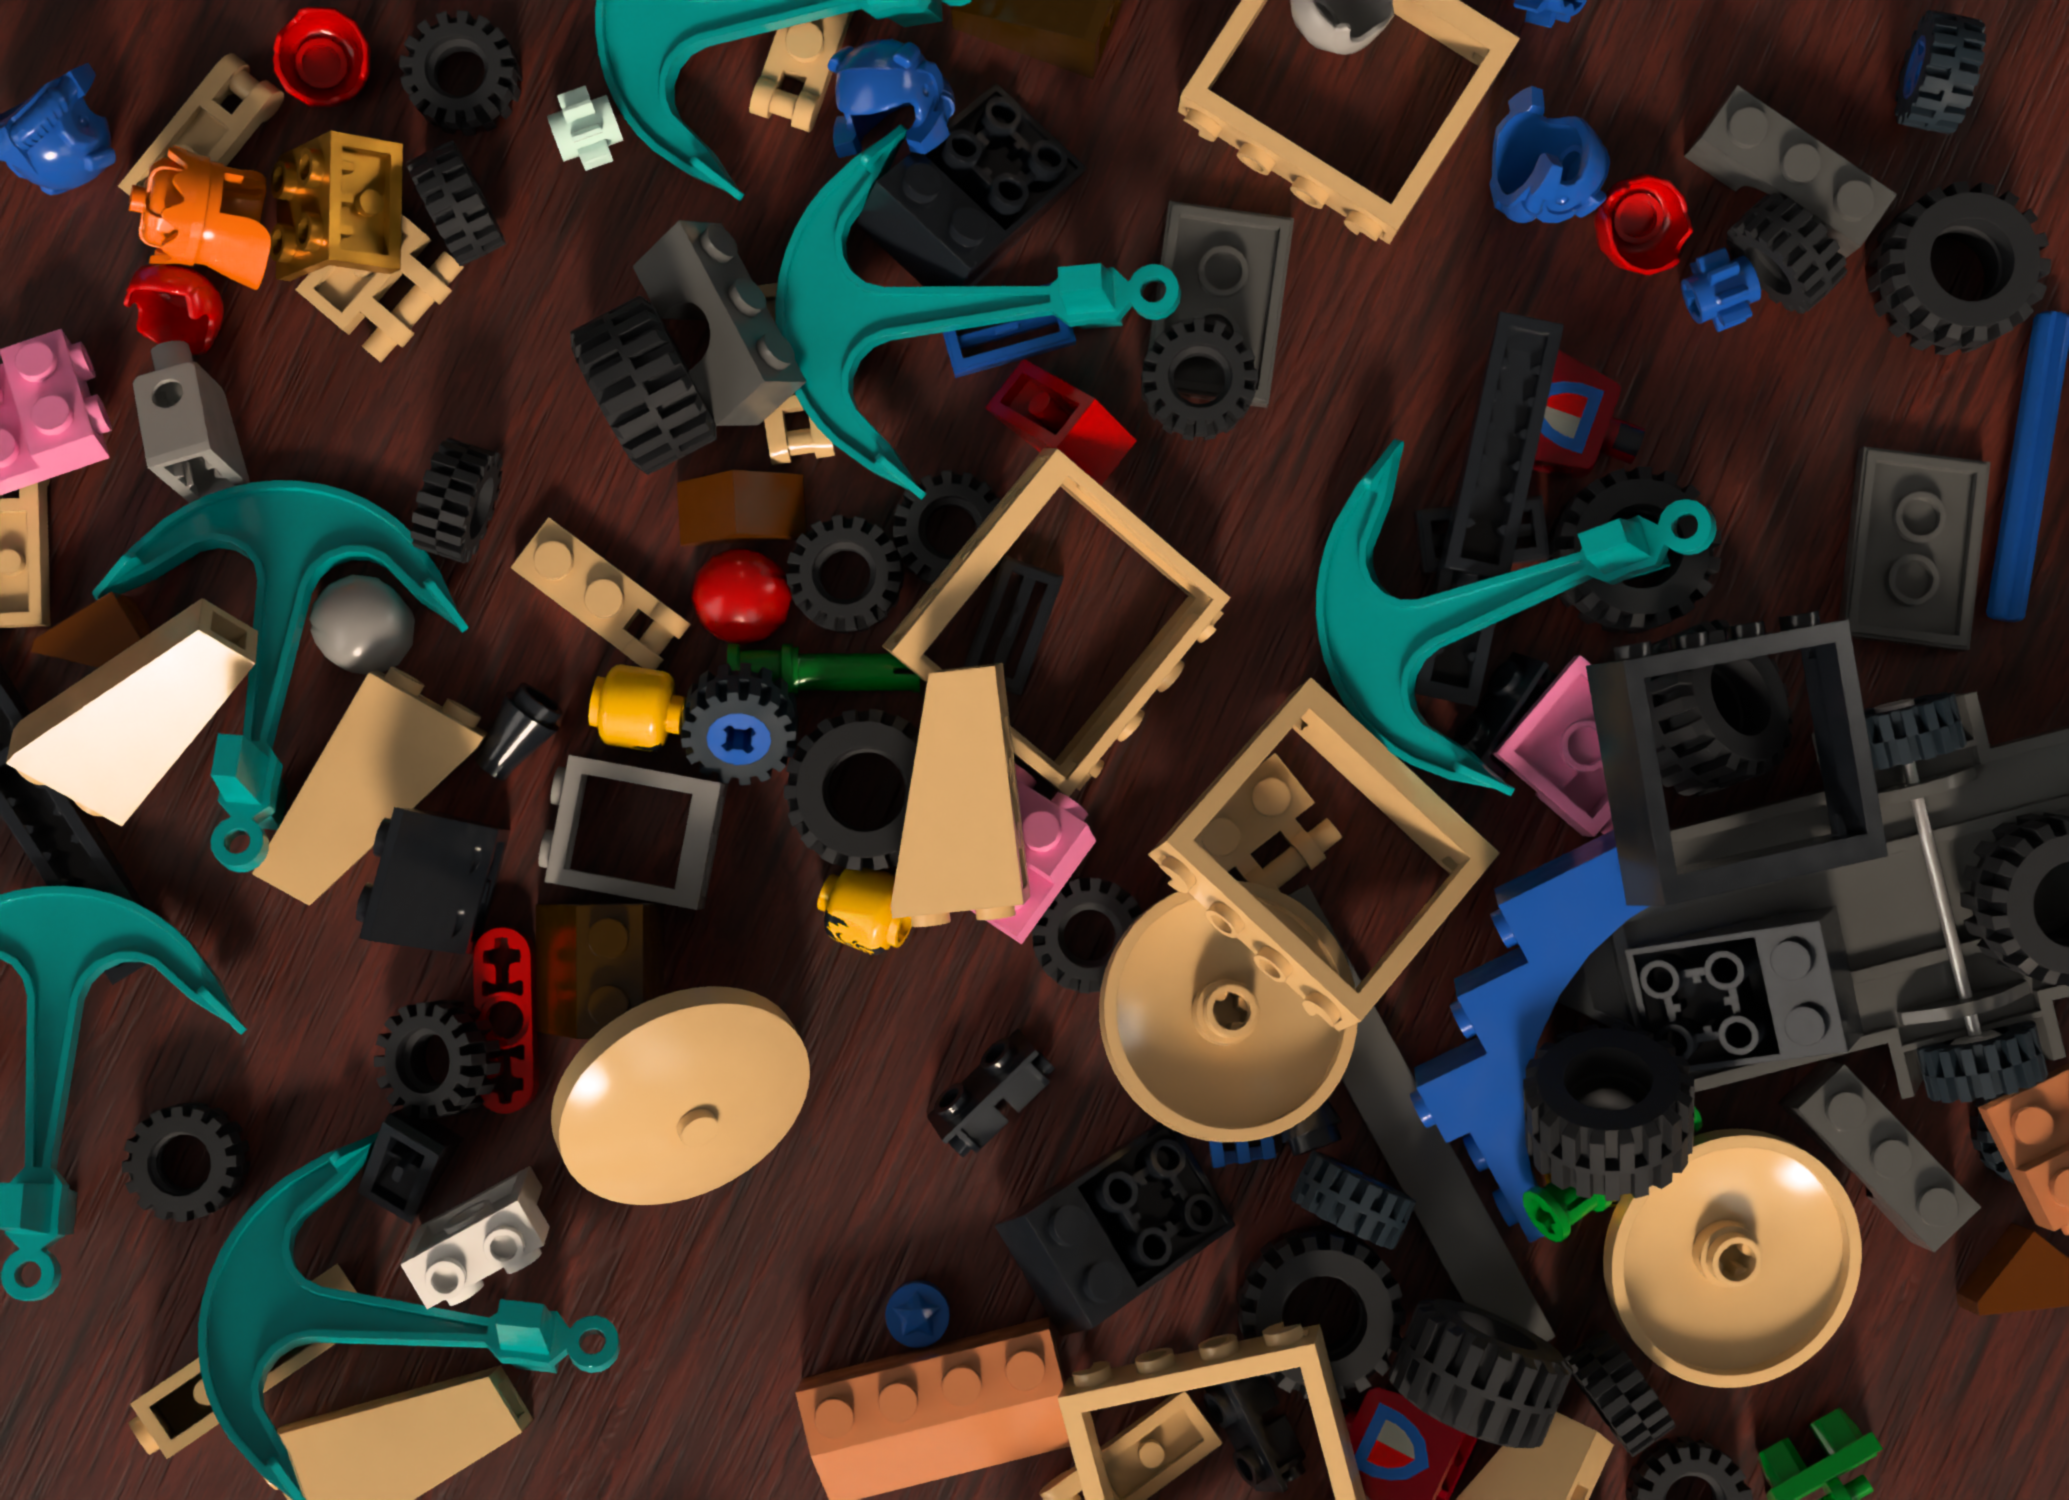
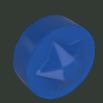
(917, 1313)

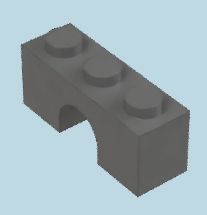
(1763, 150)
(748, 362)
(1881, 1152)

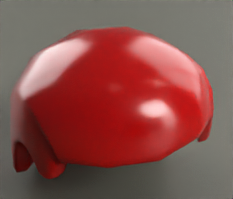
(322, 57)
(1643, 224)
(176, 305)
(741, 596)

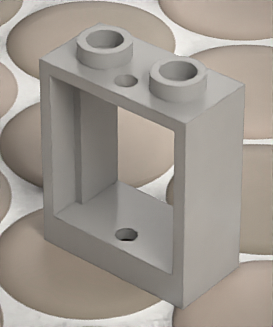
(697, 847)

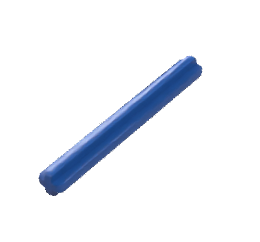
(2029, 467)

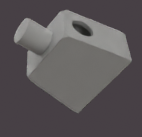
(187, 425)

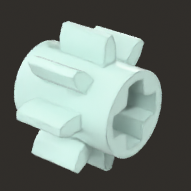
(585, 128)

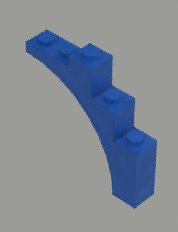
(1477, 1088)

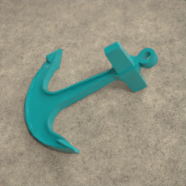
(651, 40)
(839, 318)
(293, 539)
(1381, 642)
(59, 947)
(264, 1307)

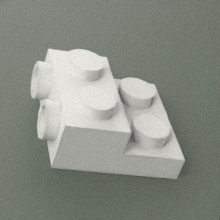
(476, 1239)

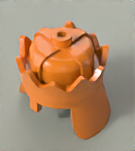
(204, 216)

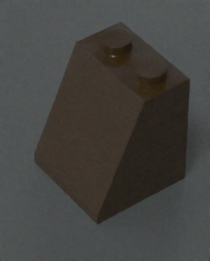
(1053, 31)
(596, 964)

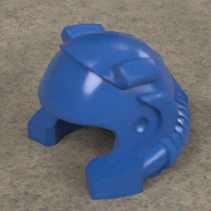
(881, 80)
(56, 136)
(1546, 164)

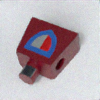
(1581, 422)
(1404, 1449)

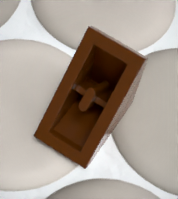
(741, 508)
(95, 632)
(2017, 1276)

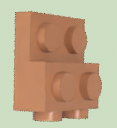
(2034, 1144)

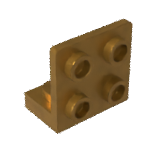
(338, 206)

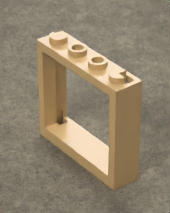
(1311, 178)
(1154, 668)
(1386, 784)
(1216, 1362)

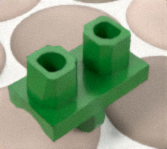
(1844, 1450)

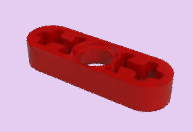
(525, 971)

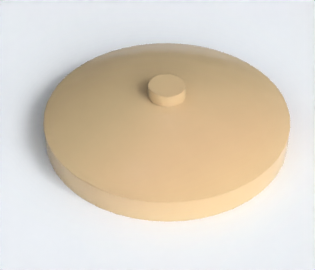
(1208, 1033)
(680, 1095)
(1735, 1261)

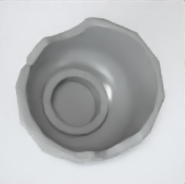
(1341, 24)
(362, 624)

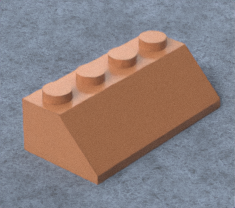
(935, 1411)

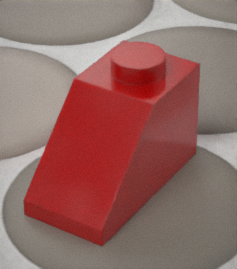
(1061, 417)

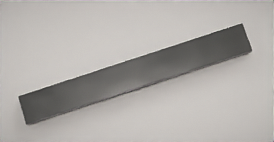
(1431, 1172)

